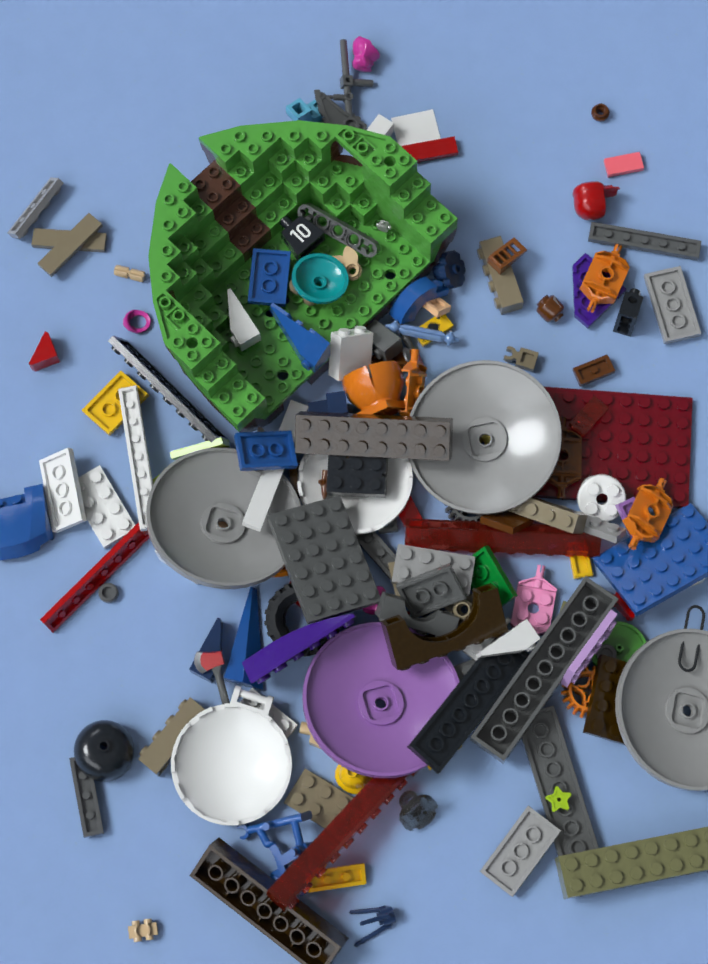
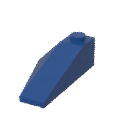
(308, 345)

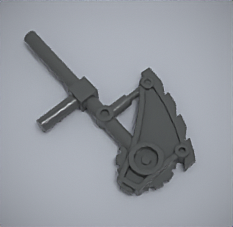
(332, 112)

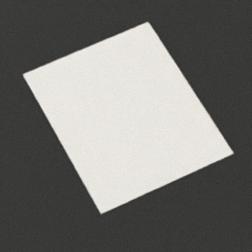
(416, 128)

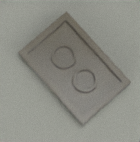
(317, 796)

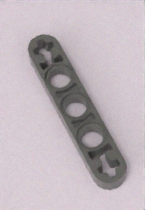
(348, 230)

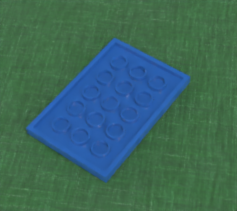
(662, 567)

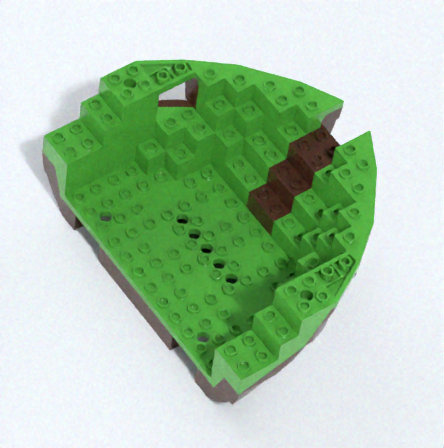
(236, 204)

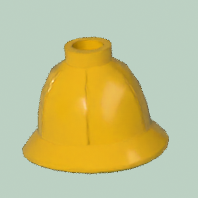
(350, 781)

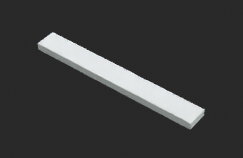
(136, 449)
(270, 479)

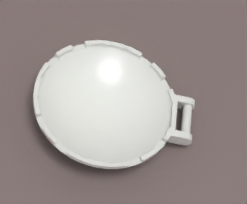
(365, 513)
(232, 761)

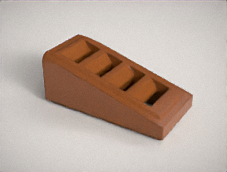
(500, 268)

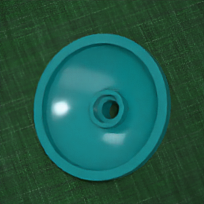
(320, 270)

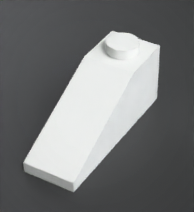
(242, 328)
(516, 640)

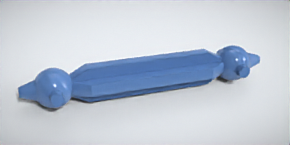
(423, 333)

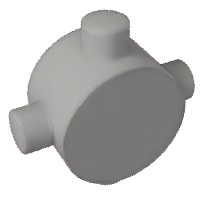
(383, 226)

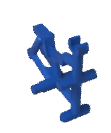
(281, 859)

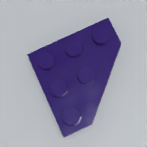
(580, 301)

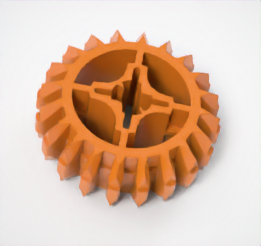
(579, 690)

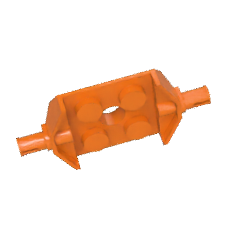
(602, 289)
(414, 381)
(640, 522)

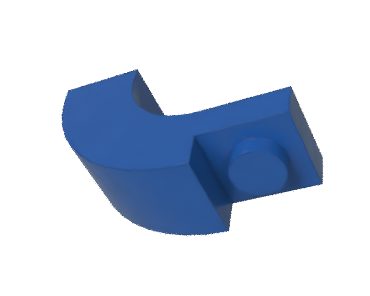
(414, 297)

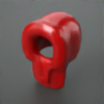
(590, 199)

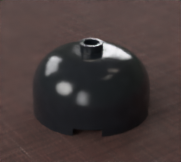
(108, 763)

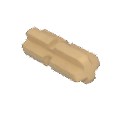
(125, 272)

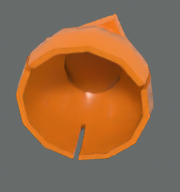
(376, 394)

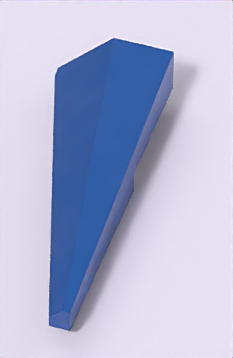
(246, 643)

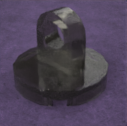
(417, 811)

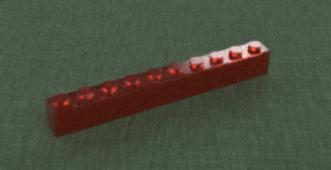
(473, 536)
(333, 840)

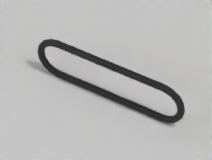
(698, 647)

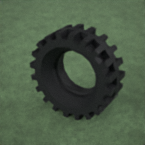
(276, 615)

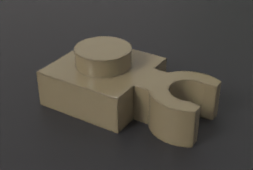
(524, 358)

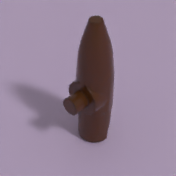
(323, 482)

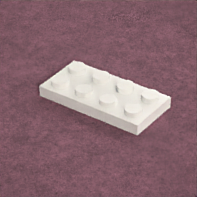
(62, 490)
(104, 508)

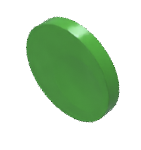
(625, 640)

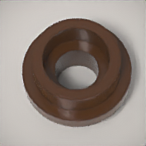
(600, 108)

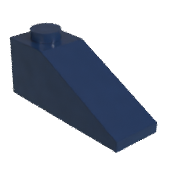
(211, 644)

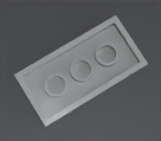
(672, 305)
(413, 561)
(520, 851)

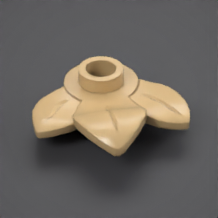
(350, 261)

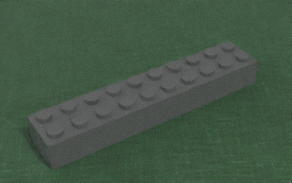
(543, 670)

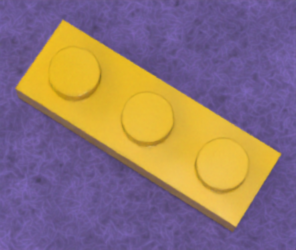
(340, 877)

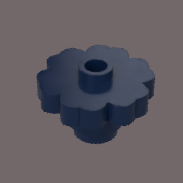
(450, 269)

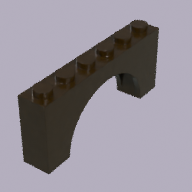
(483, 622)

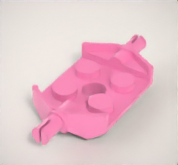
(538, 592)

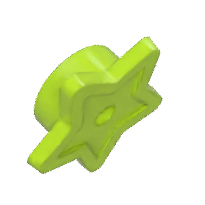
(564, 796)

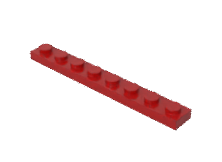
(94, 578)

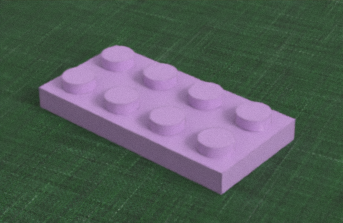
(590, 648)

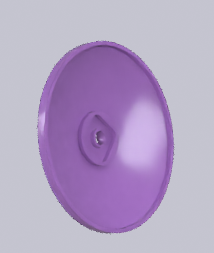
(342, 694)

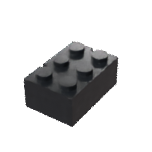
(357, 476)

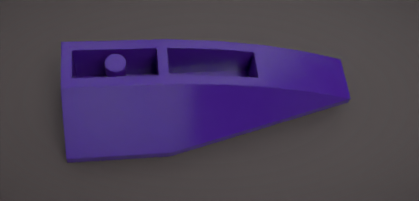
(291, 646)

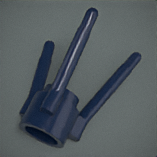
(384, 917)

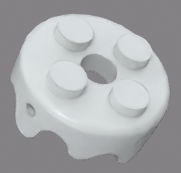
(595, 485)

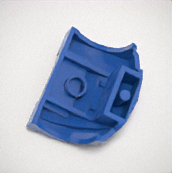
(24, 523)

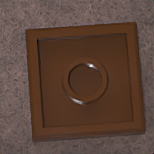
(506, 521)

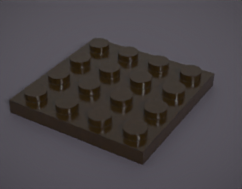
(601, 711)

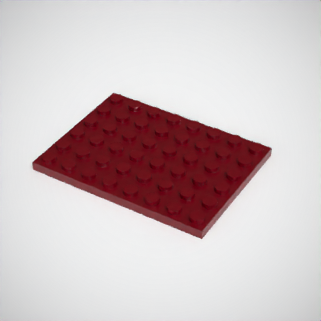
(633, 441)

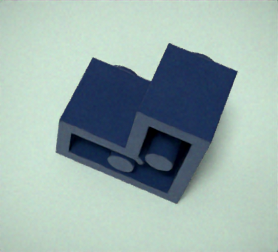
(334, 403)

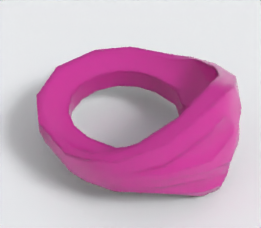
(126, 321)

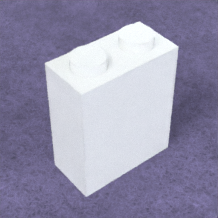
(349, 351)

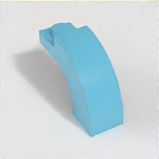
(300, 111)

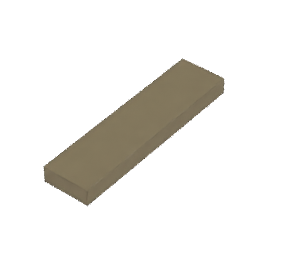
(49, 238)
(70, 244)

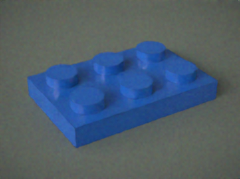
(269, 277)
(265, 450)

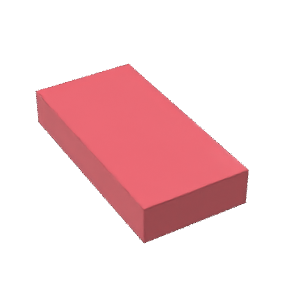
(623, 164)

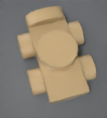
(146, 930)

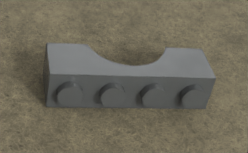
(437, 623)

